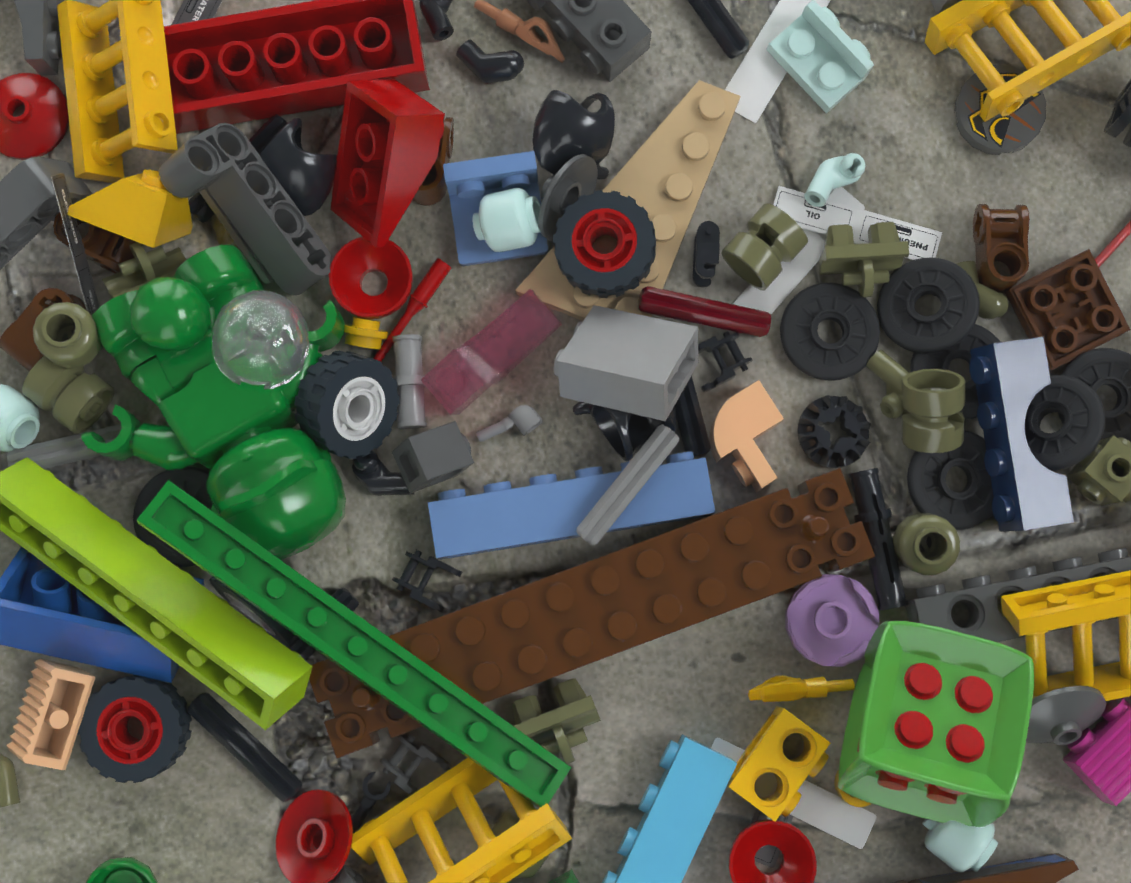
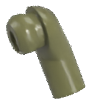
(991, 302)
(892, 375)

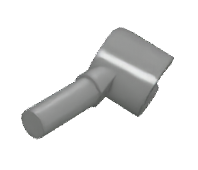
(522, 417)

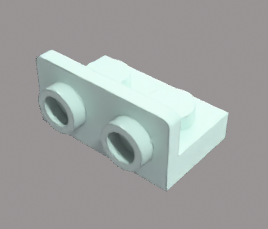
(821, 56)

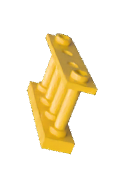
(957, 24)
(91, 88)
(1078, 606)
(495, 859)

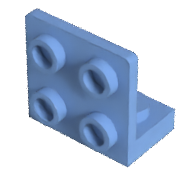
(470, 182)

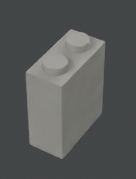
(627, 362)

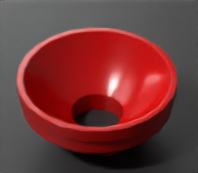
(356, 261)
(798, 855)

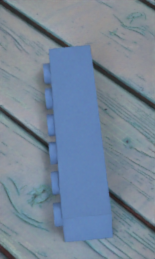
(554, 508)

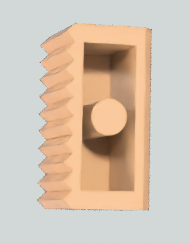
(51, 714)

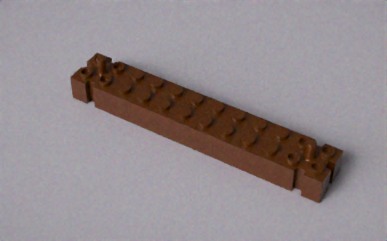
(611, 604)

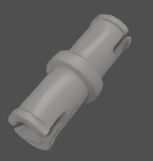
(408, 377)

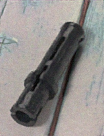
(875, 520)

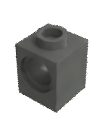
(433, 456)

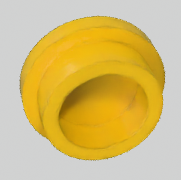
(364, 333)

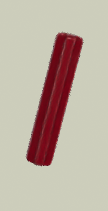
(704, 311)

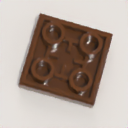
(1068, 308)

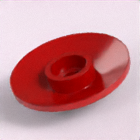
(40, 125)
(314, 837)

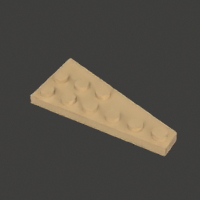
(664, 179)

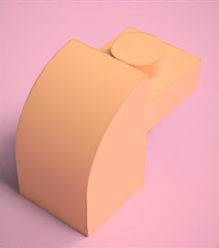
(735, 429)

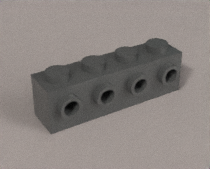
(602, 29)

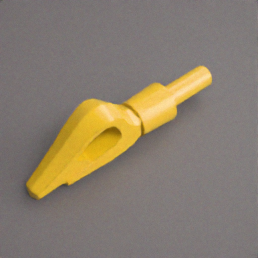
(787, 688)

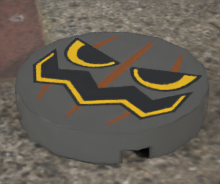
(998, 133)

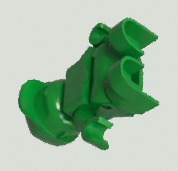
(262, 470)

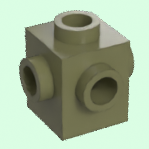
(1095, 474)

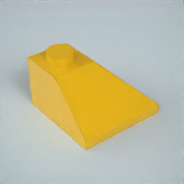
(137, 210)

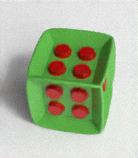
(937, 724)

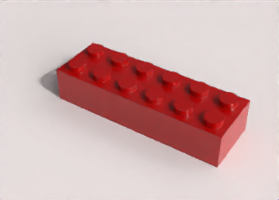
(289, 59)

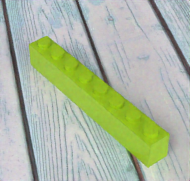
(151, 594)

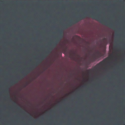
(491, 353)

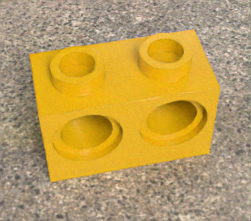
(767, 755)

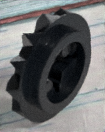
(816, 440)

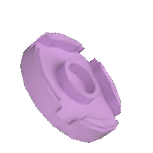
(831, 620)

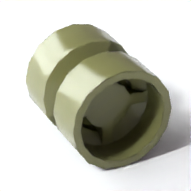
(769, 241)
(73, 395)
(934, 410)

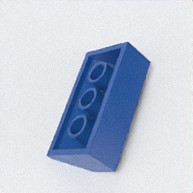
(58, 620)

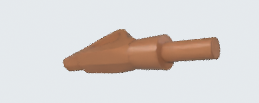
(523, 29)

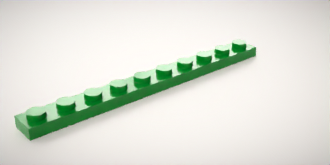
(353, 644)

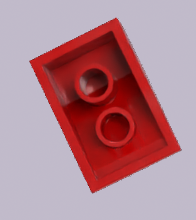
(383, 155)

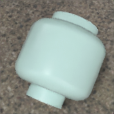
(507, 220)
(17, 419)
(960, 845)

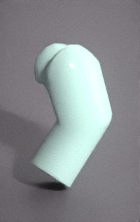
(832, 175)

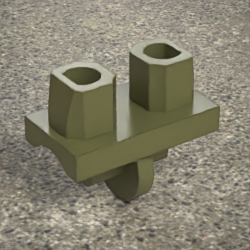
(863, 263)
(143, 269)
(561, 727)

